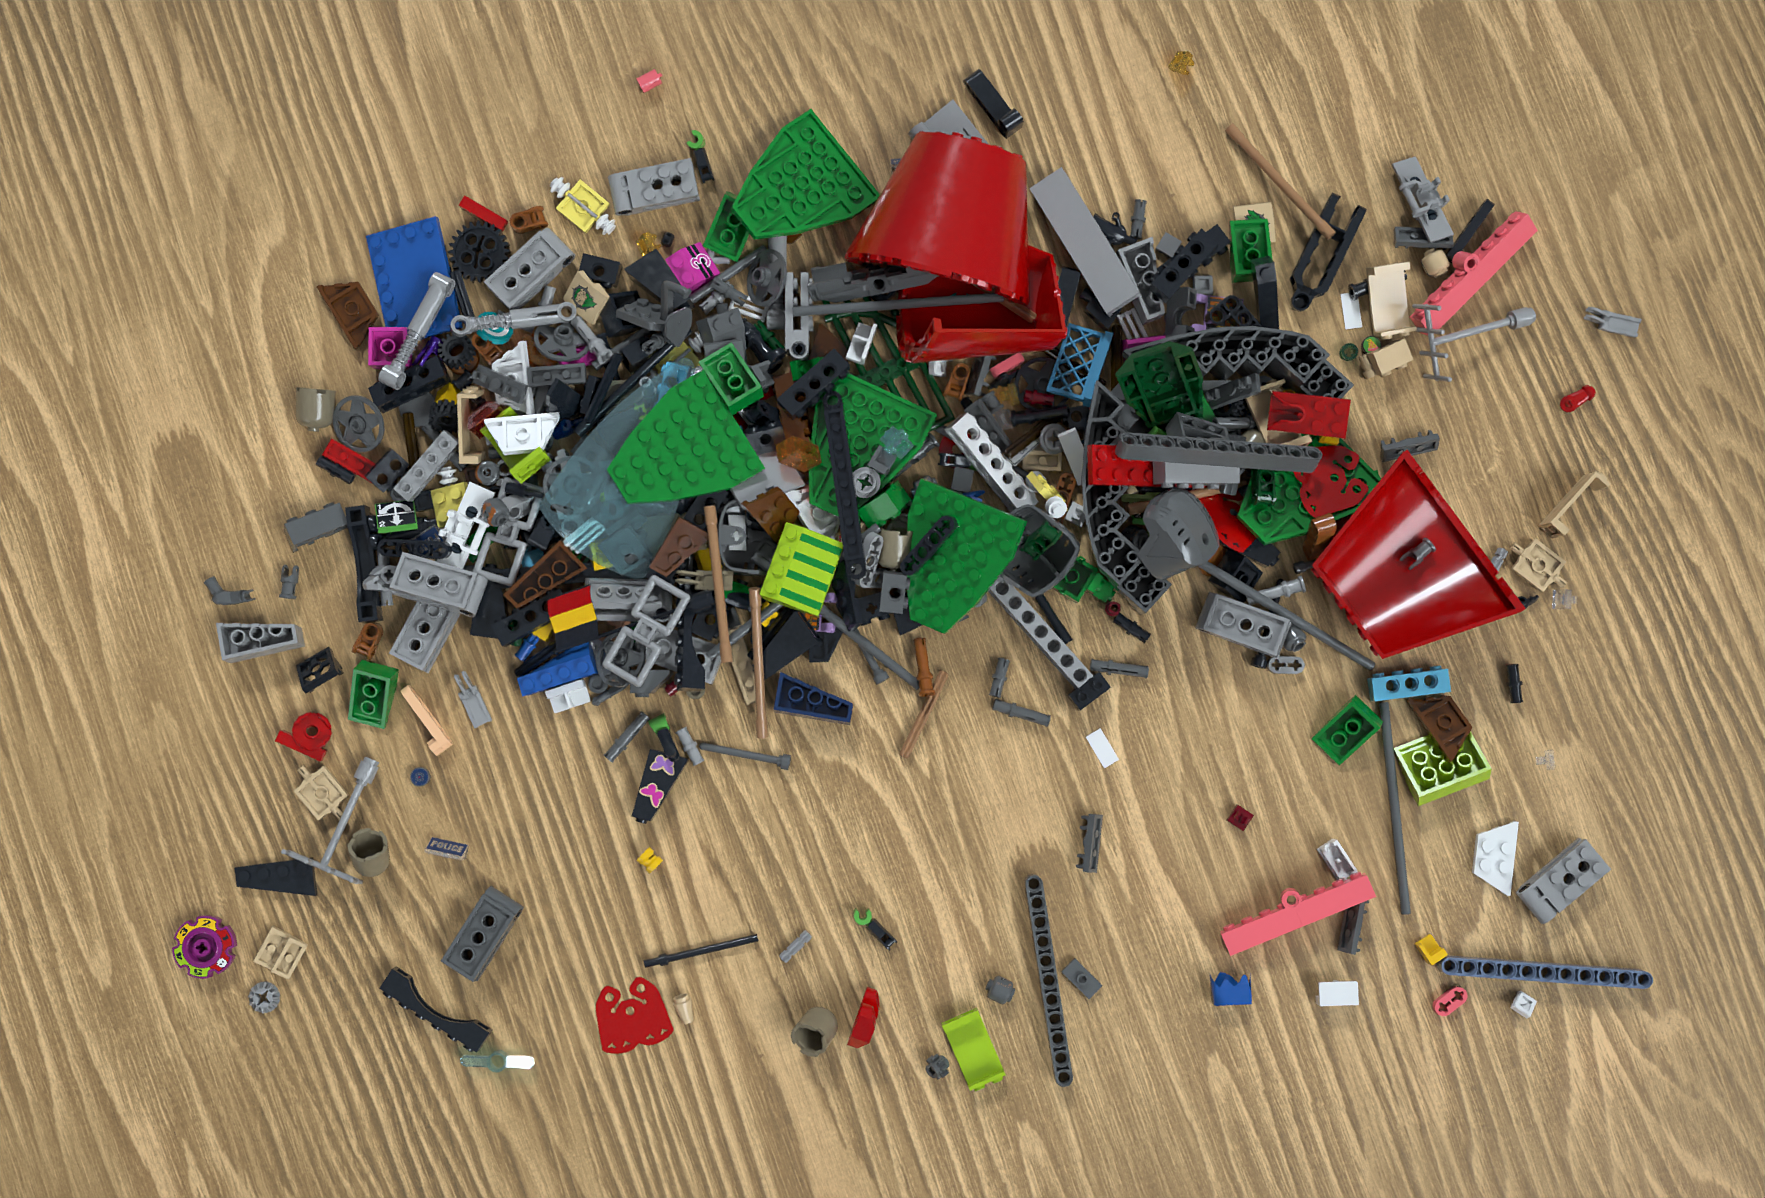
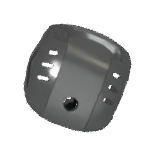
(1179, 534)
(734, 559)
(1051, 565)

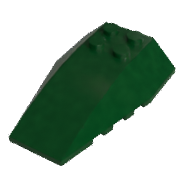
(1162, 383)

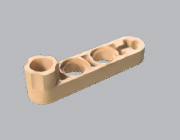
(441, 740)

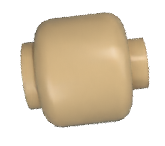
(1435, 263)

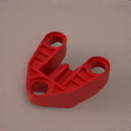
(865, 1019)

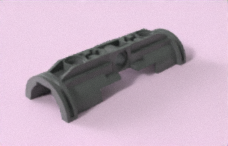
(837, 285)

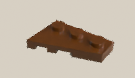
(678, 545)

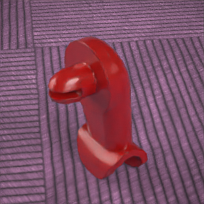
(1576, 399)

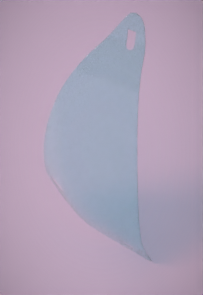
(601, 520)

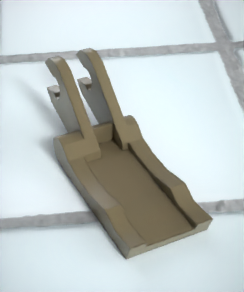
(704, 579)

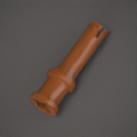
(924, 675)

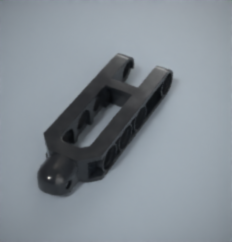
(1304, 295)

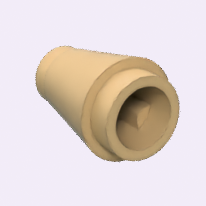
(683, 1006)

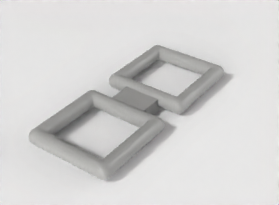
(507, 535)
(646, 631)

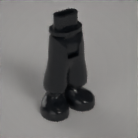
(422, 524)

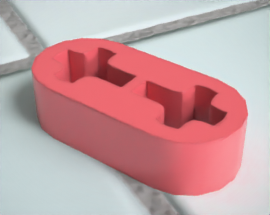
(1007, 365)
(1446, 997)

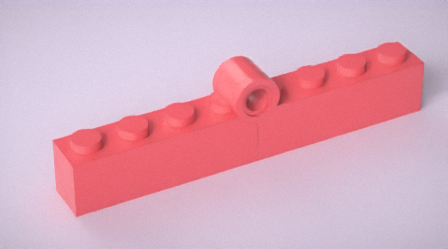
(1476, 269)
(1298, 913)

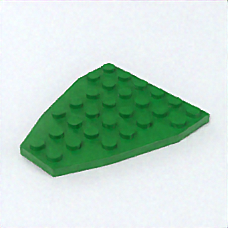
(802, 183)
(868, 416)
(684, 448)
(1288, 515)
(965, 563)

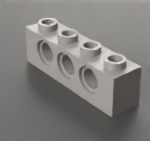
(427, 466)

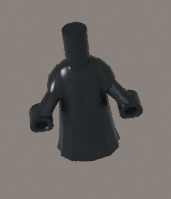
(1116, 233)

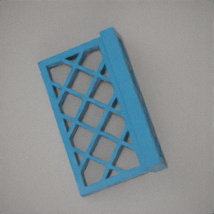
(1094, 371)

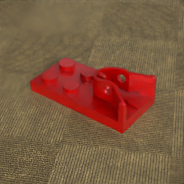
(1308, 414)

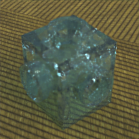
(896, 442)

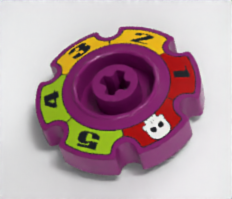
(214, 936)

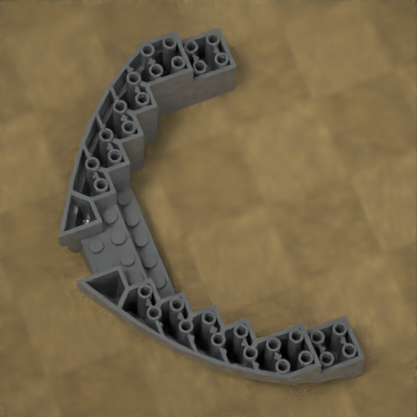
(1217, 351)

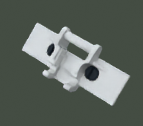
(460, 525)

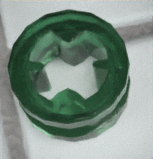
(1353, 347)

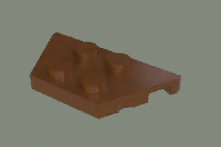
(351, 309)
(823, 344)
(772, 512)
(1442, 722)

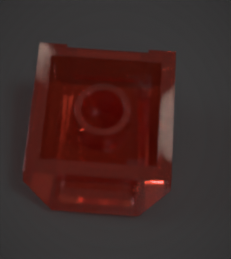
(487, 410)

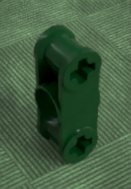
(1263, 491)
(1040, 540)

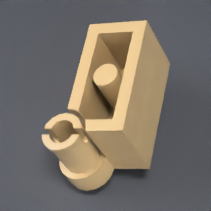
(1386, 359)

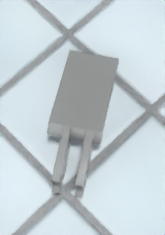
(1614, 322)
(473, 701)

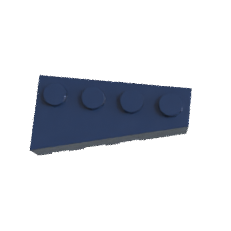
(810, 702)

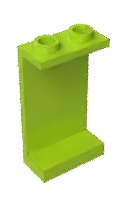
(520, 465)
(973, 1049)

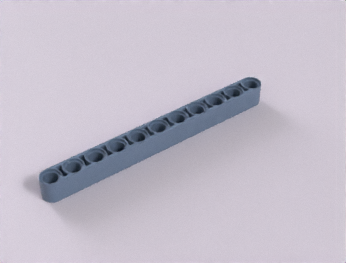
(1553, 972)

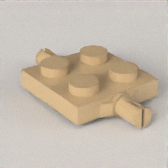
(1538, 565)
(321, 792)

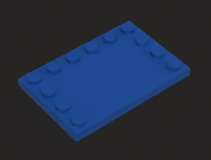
(402, 268)

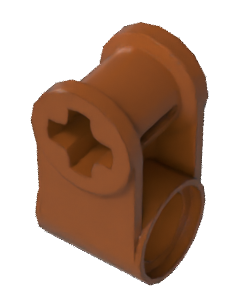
(530, 220)
(489, 351)
(956, 383)
(366, 644)

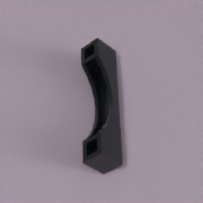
(367, 602)
(690, 672)
(403, 989)

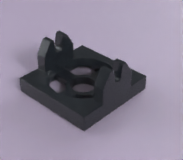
(305, 669)

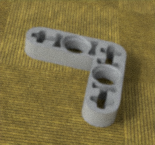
(872, 547)

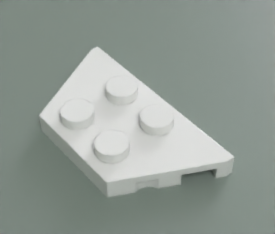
(515, 365)
(523, 432)
(813, 517)
(1496, 855)

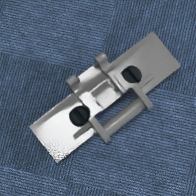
(1426, 194)

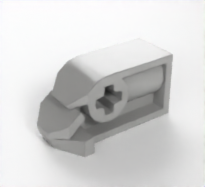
(377, 581)

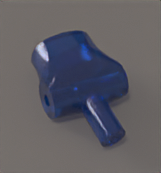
(565, 428)

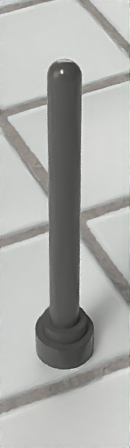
(879, 675)
(781, 761)

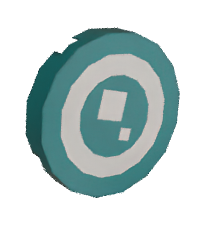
(497, 336)

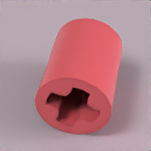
(649, 80)

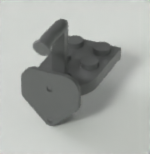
(661, 317)

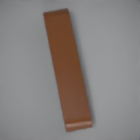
(1319, 535)

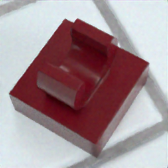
(1240, 817)

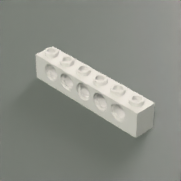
(982, 462)

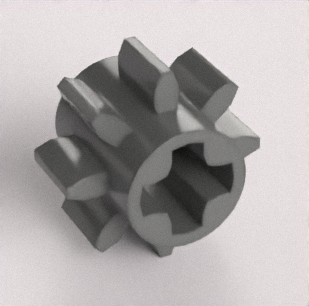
(937, 1066)

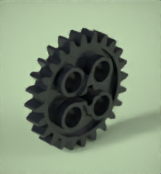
(462, 248)

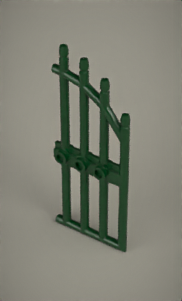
(894, 368)

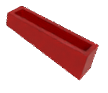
(482, 213)
(286, 739)

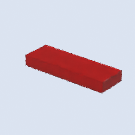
(348, 458)

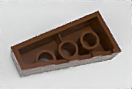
(798, 427)
(548, 572)

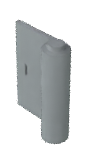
(948, 120)
(774, 475)

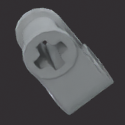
(518, 506)

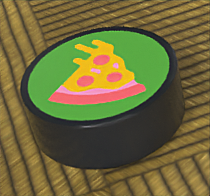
(1370, 344)

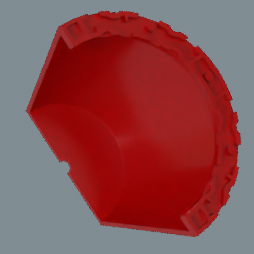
(953, 214)
(982, 328)
(1417, 606)

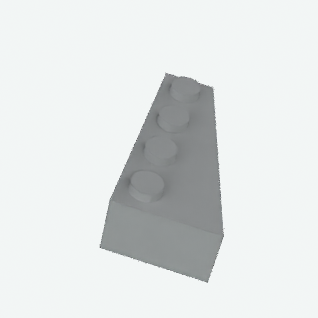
(1141, 266)
(1196, 475)
(255, 640)

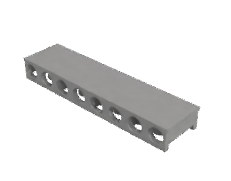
(1085, 241)
(1040, 632)

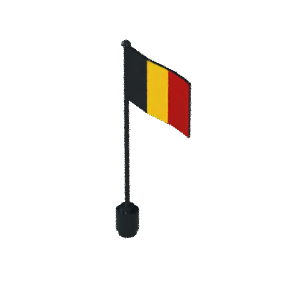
(577, 623)

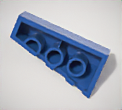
(564, 668)

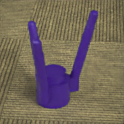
(430, 348)

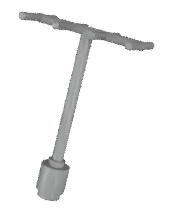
(1514, 320)
(365, 774)

